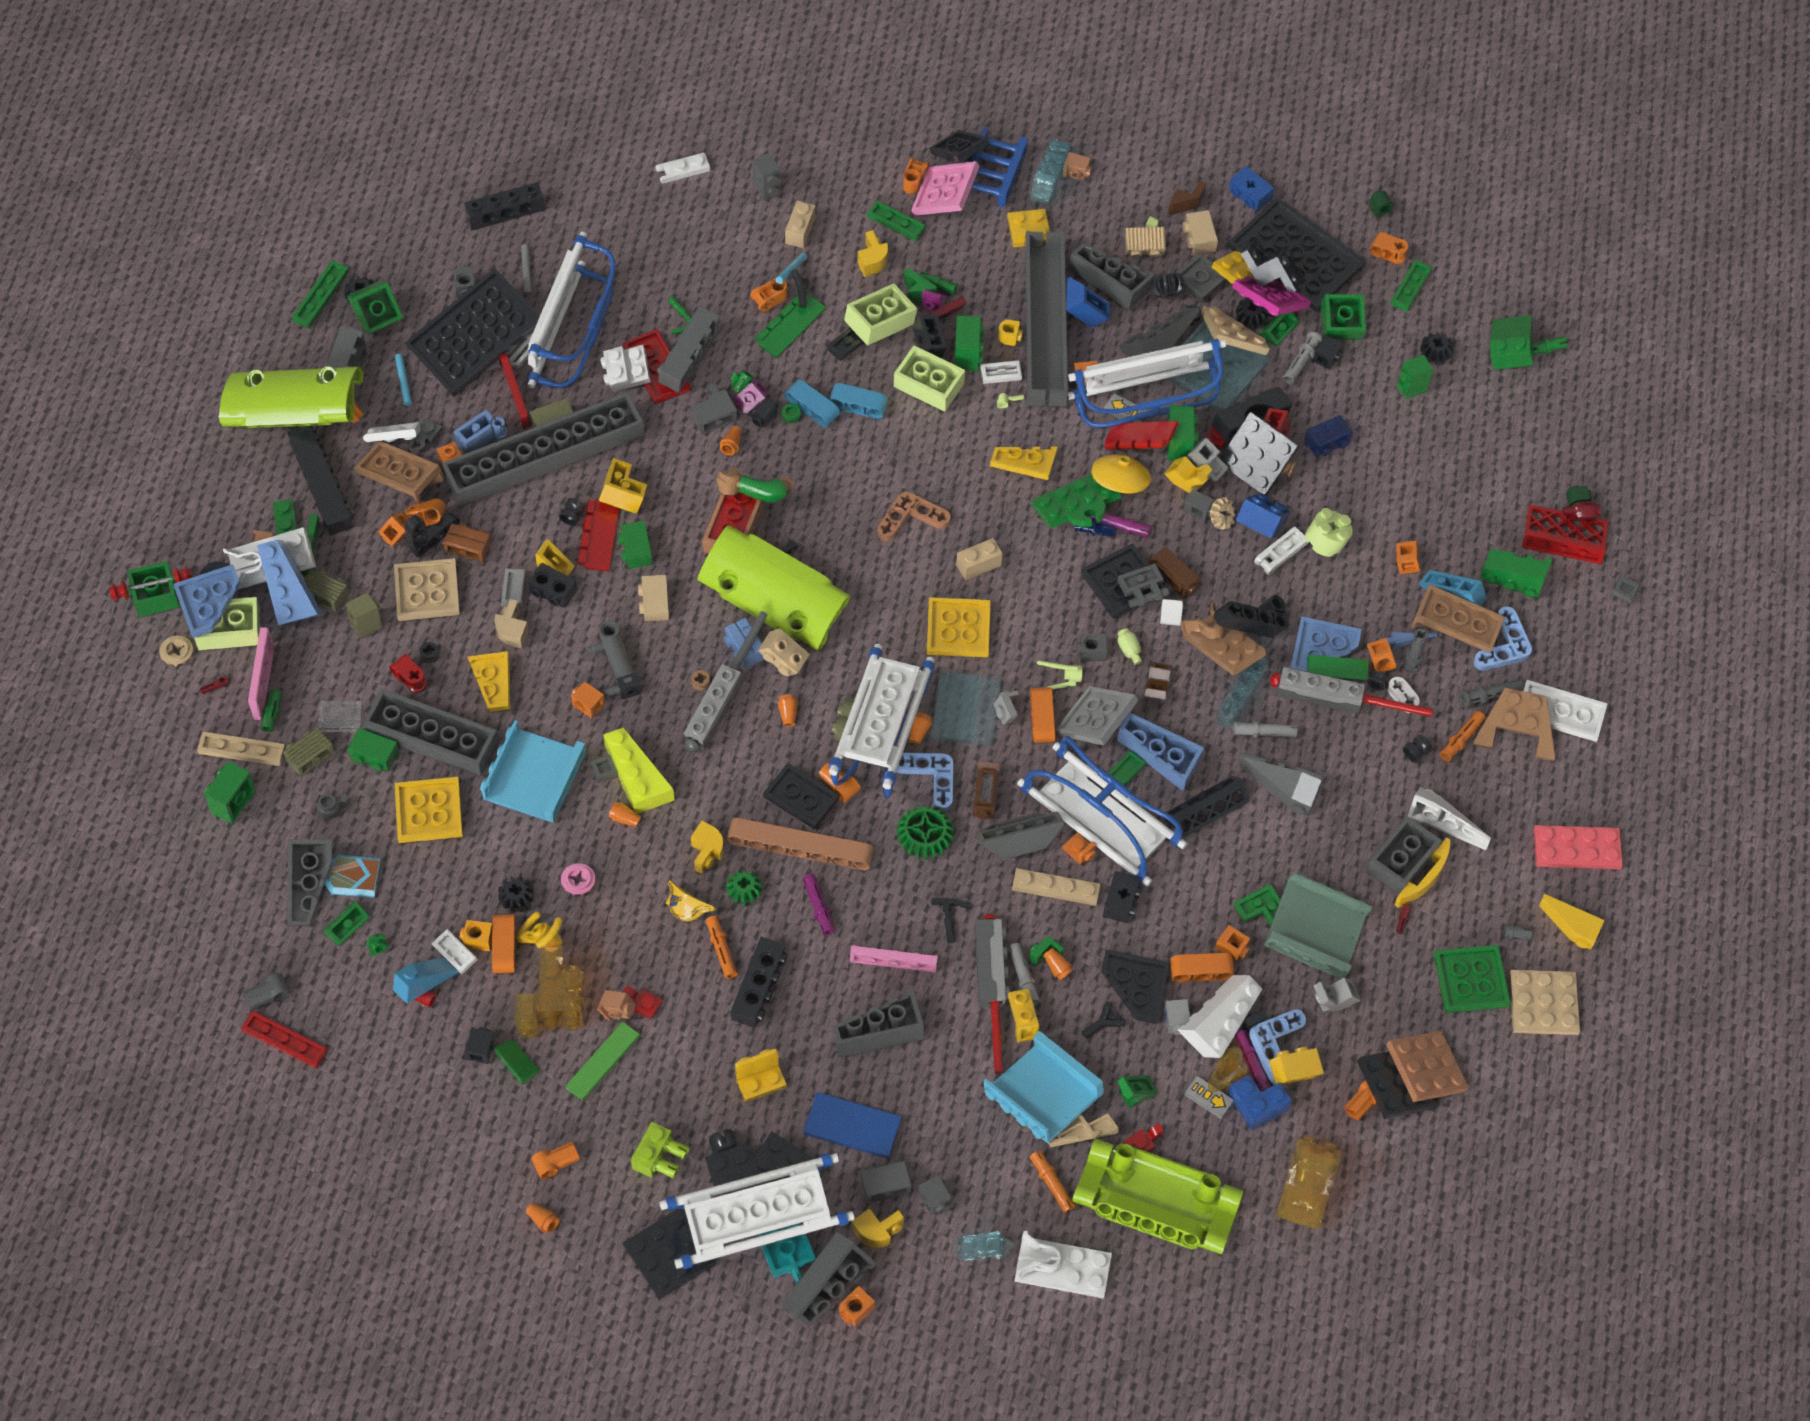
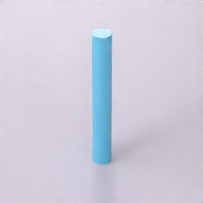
(794, 265)
(403, 379)

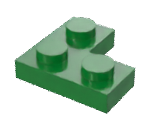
(1260, 902)

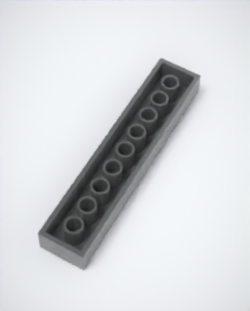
(543, 449)

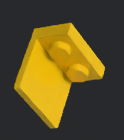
(759, 1075)

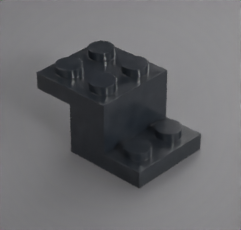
(1272, 266)

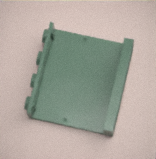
(1317, 925)

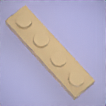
(241, 748)
(1056, 887)

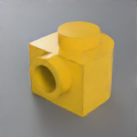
(1009, 332)

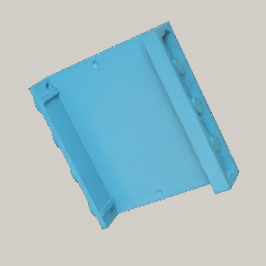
(532, 773)
(1045, 1089)

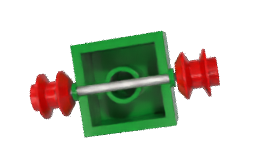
(151, 588)

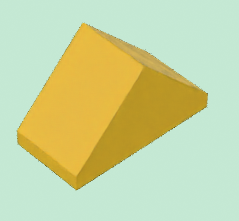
(553, 558)

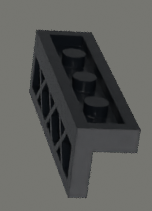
(1209, 798)

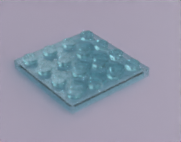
(1239, 371)

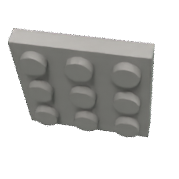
(1096, 715)

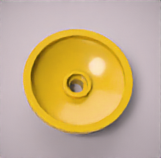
(1121, 473)

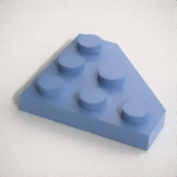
(206, 598)
(1323, 639)

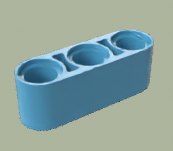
(859, 400)
(812, 403)

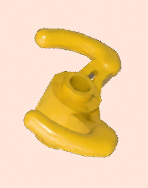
(541, 933)

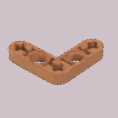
(911, 509)

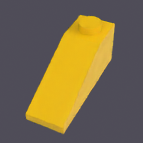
(1574, 923)

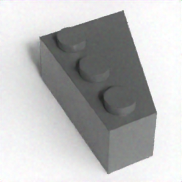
(348, 349)

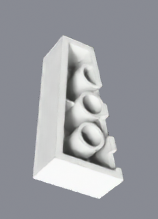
(1221, 1017)

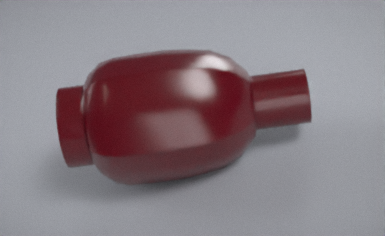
(1583, 510)

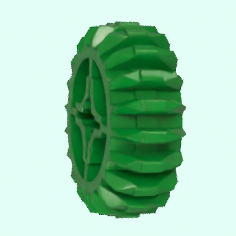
(942, 829)

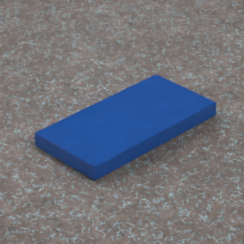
(852, 1125)

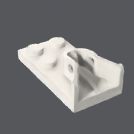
(249, 564)
(1062, 1267)

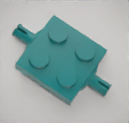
(788, 1254)

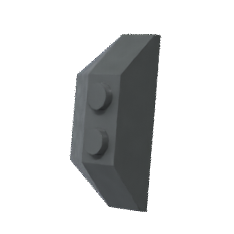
(1021, 834)

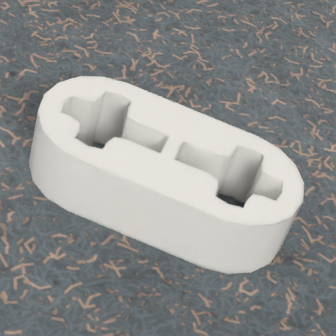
(1406, 692)

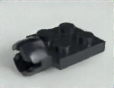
(728, 1159)

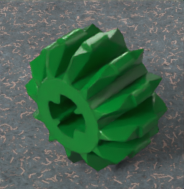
(739, 880)

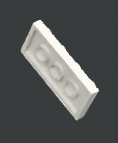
(1570, 711)

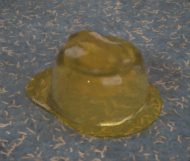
(1229, 1069)

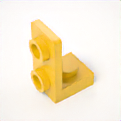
(1024, 1015)

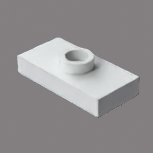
(454, 951)

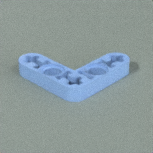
(1510, 648)
(938, 772)
(1271, 1034)

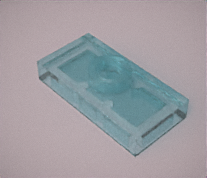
(979, 1246)

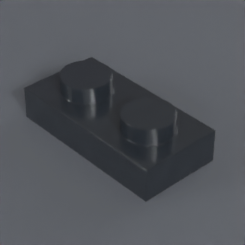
(844, 344)

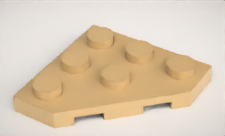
(1233, 332)

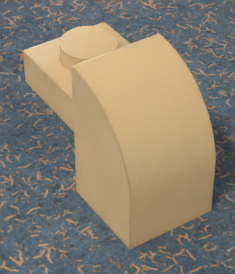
(509, 628)

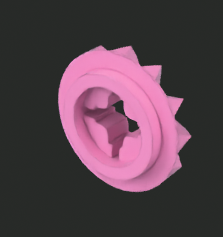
(572, 872)

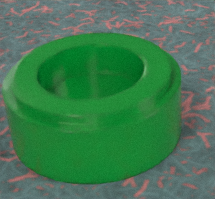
(791, 413)

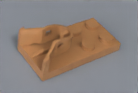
(399, 469)
(1458, 618)
(1223, 645)

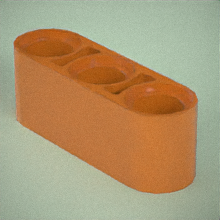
(1042, 715)
(503, 943)
(1201, 967)

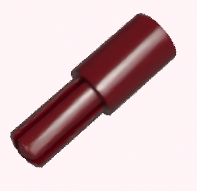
(215, 684)
(1403, 918)

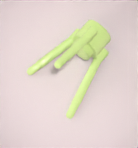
(1072, 673)

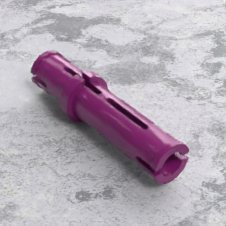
(1127, 525)
(822, 912)
(1251, 1058)

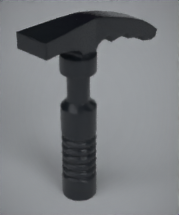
(947, 903)

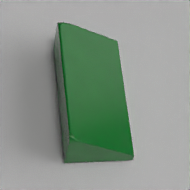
(1279, 328)
(346, 923)
(516, 1061)

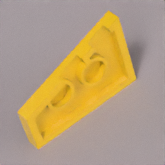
(1030, 462)
(493, 679)

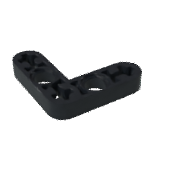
(422, 540)

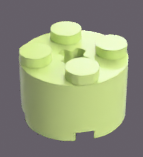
(1329, 532)

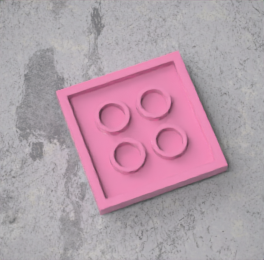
(945, 188)

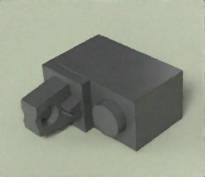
(715, 411)

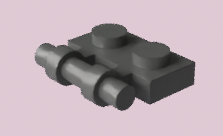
(1141, 580)

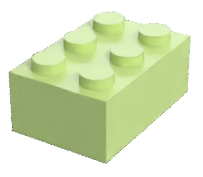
(880, 314)
(929, 378)
(236, 627)

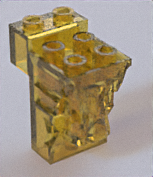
(558, 996)
(1308, 1182)

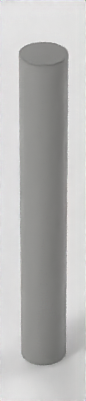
(526, 269)

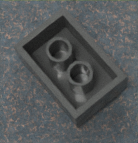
(1403, 855)

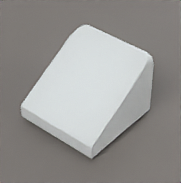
(1171, 612)

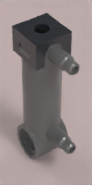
(627, 680)

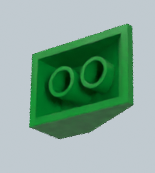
(1512, 342)

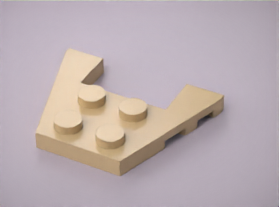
(1080, 1130)

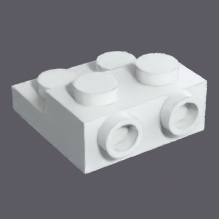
(625, 367)

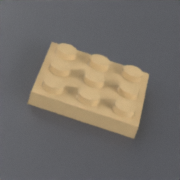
(426, 589)
(1544, 1002)

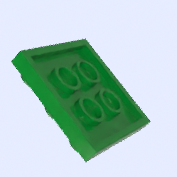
(1471, 979)

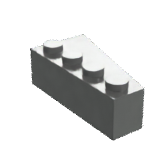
(1111, 276)
(689, 349)
(880, 1027)

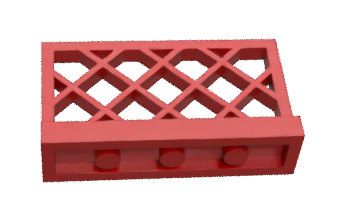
(1563, 544)

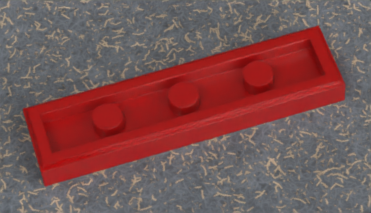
(515, 391)
(284, 1039)

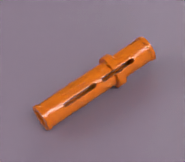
(1457, 742)
(719, 938)
(1048, 1174)

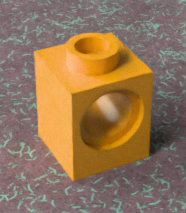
(482, 942)

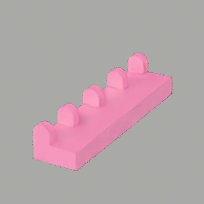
(893, 958)

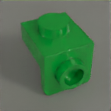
(1038, 950)

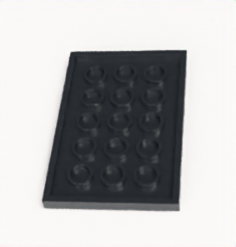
(1323, 260)
(473, 332)

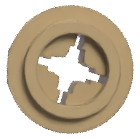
(1218, 519)
(179, 642)

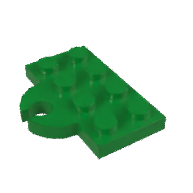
(1075, 503)

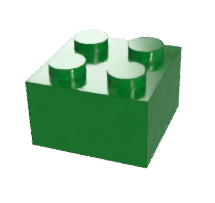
(375, 306)
(1343, 316)
(969, 342)
(1185, 435)
(229, 792)

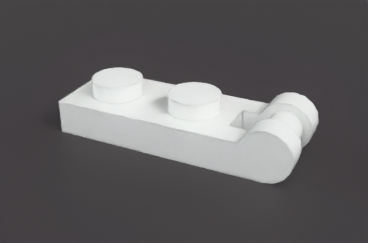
(1281, 550)

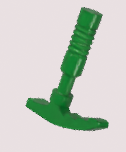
(682, 311)

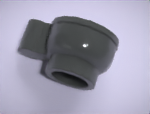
(330, 807)

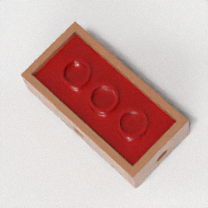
(734, 510)

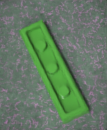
(602, 1061)

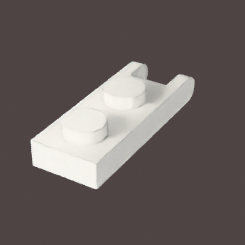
(683, 167)
(393, 432)

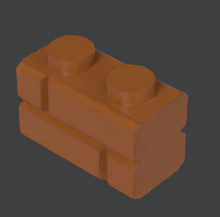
(467, 542)

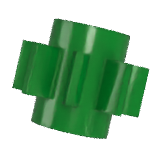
(741, 380)

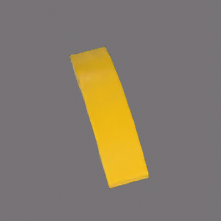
(1413, 892)

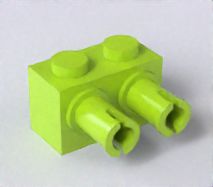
(652, 1148)

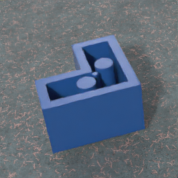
(1258, 1106)

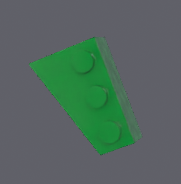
(1515, 572)

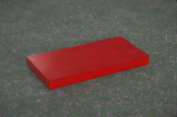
(656, 353)

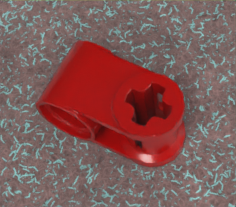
(409, 673)

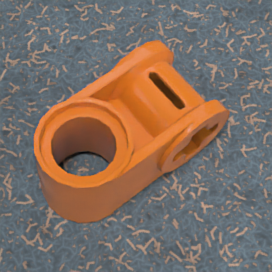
(914, 175)
(1388, 246)
(769, 295)
(425, 512)

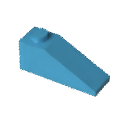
(1465, 588)
(421, 977)

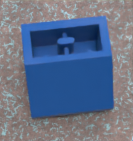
(1086, 304)
(1263, 515)

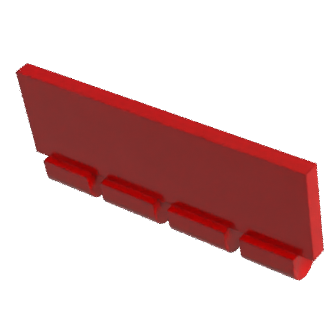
(1140, 435)
(598, 535)

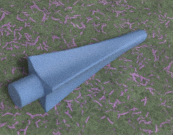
(1401, 639)

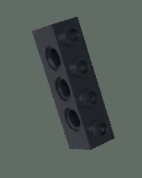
(504, 206)
(766, 951)

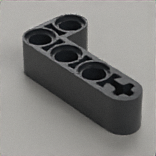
(1265, 620)

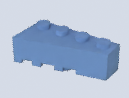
(286, 584)
(1161, 749)

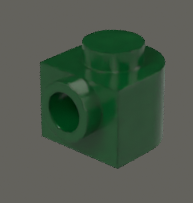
(1380, 203)
(1578, 494)

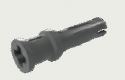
(1415, 654)
(1482, 694)

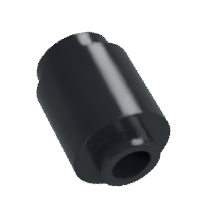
(764, 412)

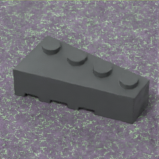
(827, 1279)

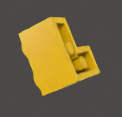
(620, 490)

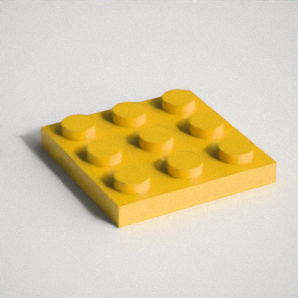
(958, 627)
(428, 809)

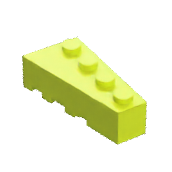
(637, 774)

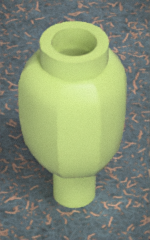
(1129, 645)

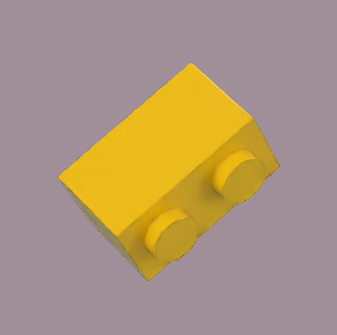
(1296, 1066)

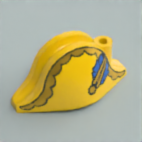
(684, 905)

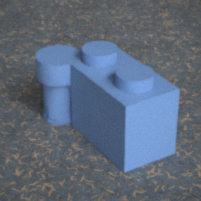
(480, 432)

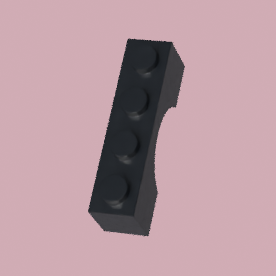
(1229, 420)

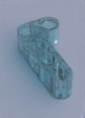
(1049, 171)
(1241, 692)

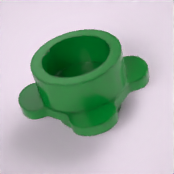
(377, 944)

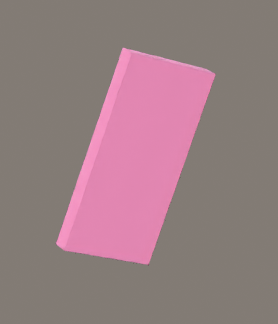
(261, 674)

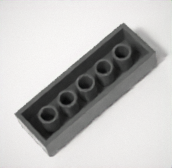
(432, 732)

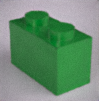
(1414, 377)
(636, 545)
(373, 750)

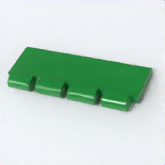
(793, 324)

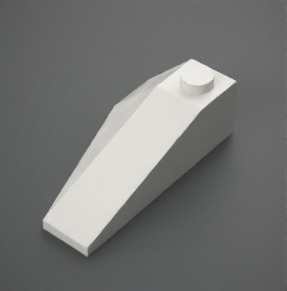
(1441, 815)

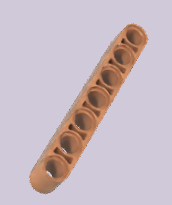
(800, 844)

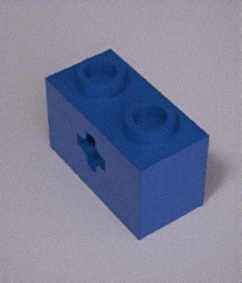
(1251, 188)

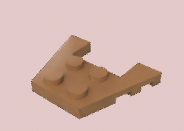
(1523, 714)

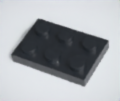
(959, 146)
(801, 796)

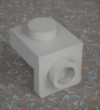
(1004, 708)

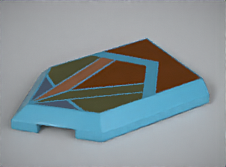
(353, 876)

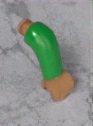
(765, 491)

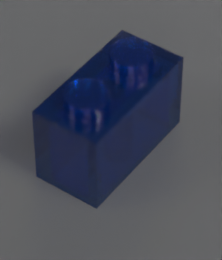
(1328, 436)

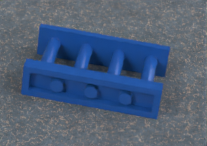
(1013, 165)

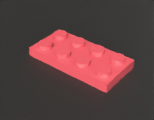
(1577, 847)

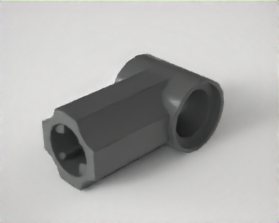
(272, 989)

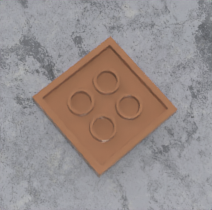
(1427, 1066)

